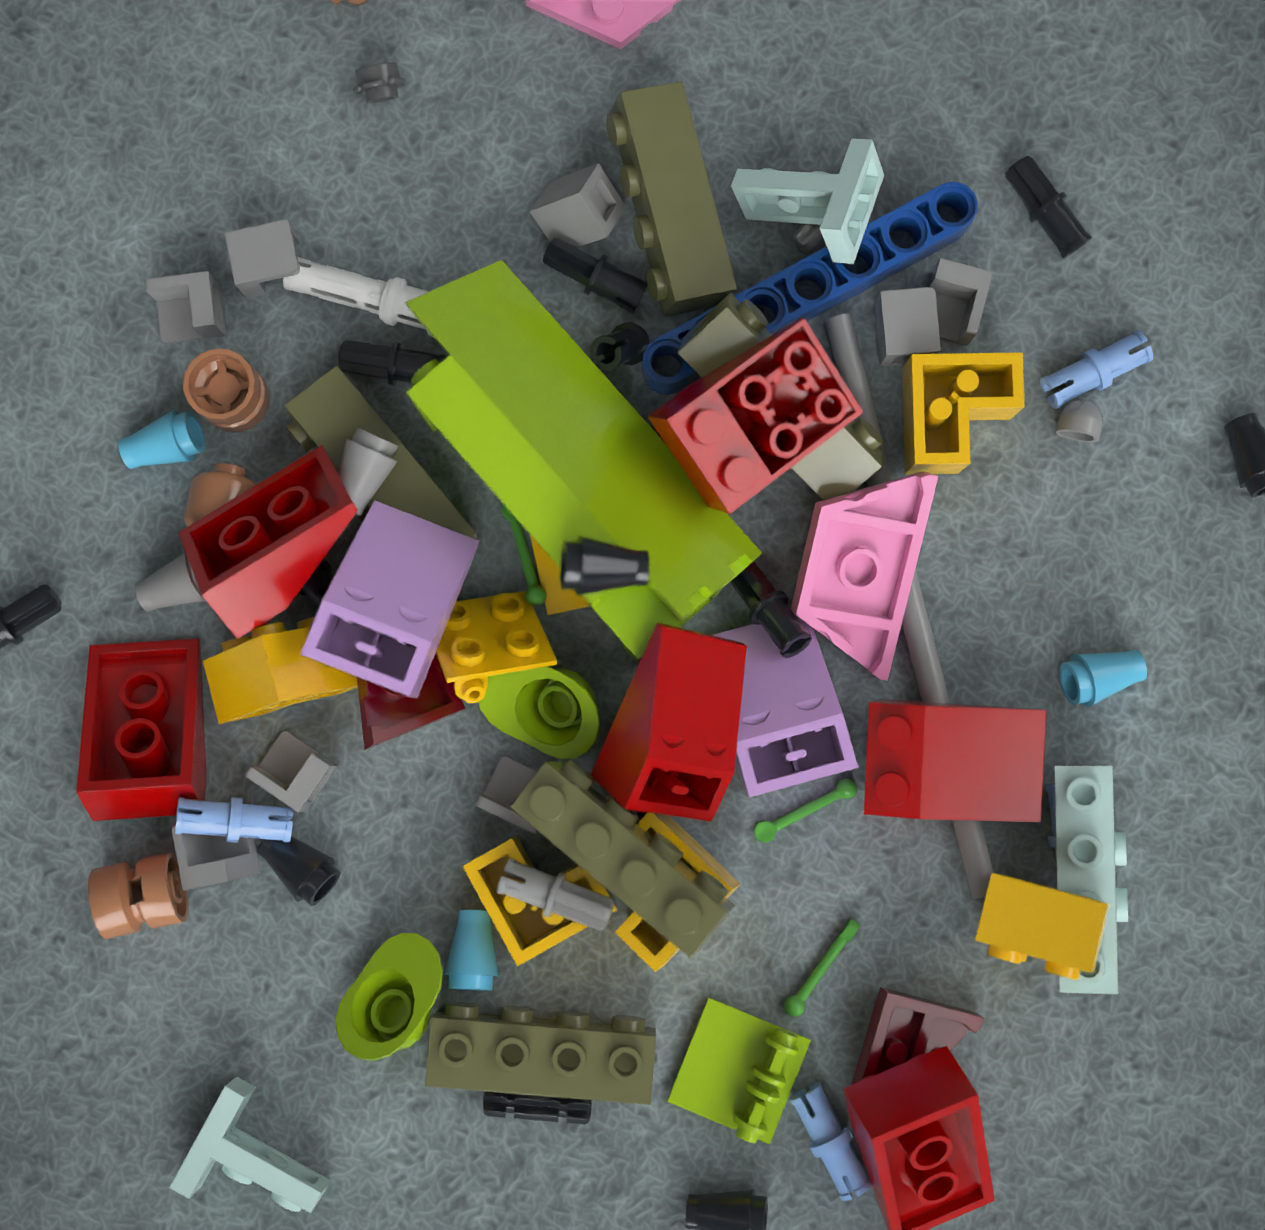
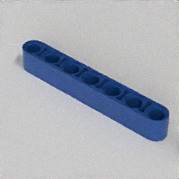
(835, 281)

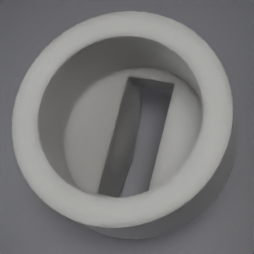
(1080, 422)

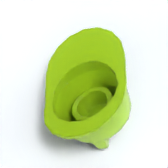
(544, 709)
(390, 998)

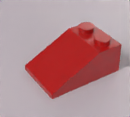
(268, 541)
(142, 729)
(954, 761)
(922, 1141)

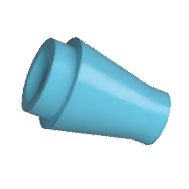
(166, 440)
(1099, 675)
(472, 953)

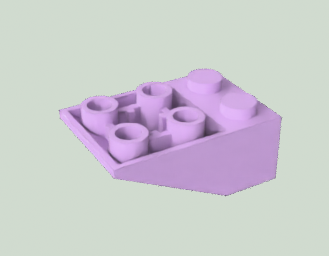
(391, 599)
(787, 716)

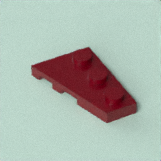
(393, 714)

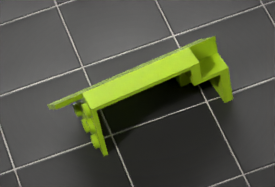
(569, 450)

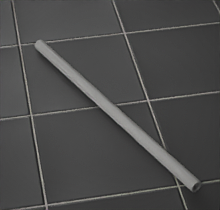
(915, 620)

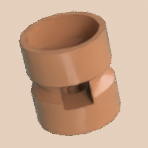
(226, 390)
(129, 896)

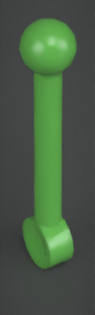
(535, 594)
(766, 831)
(795, 1004)

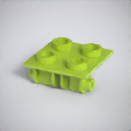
(739, 1071)

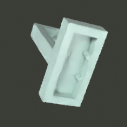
(833, 201)
(246, 1157)

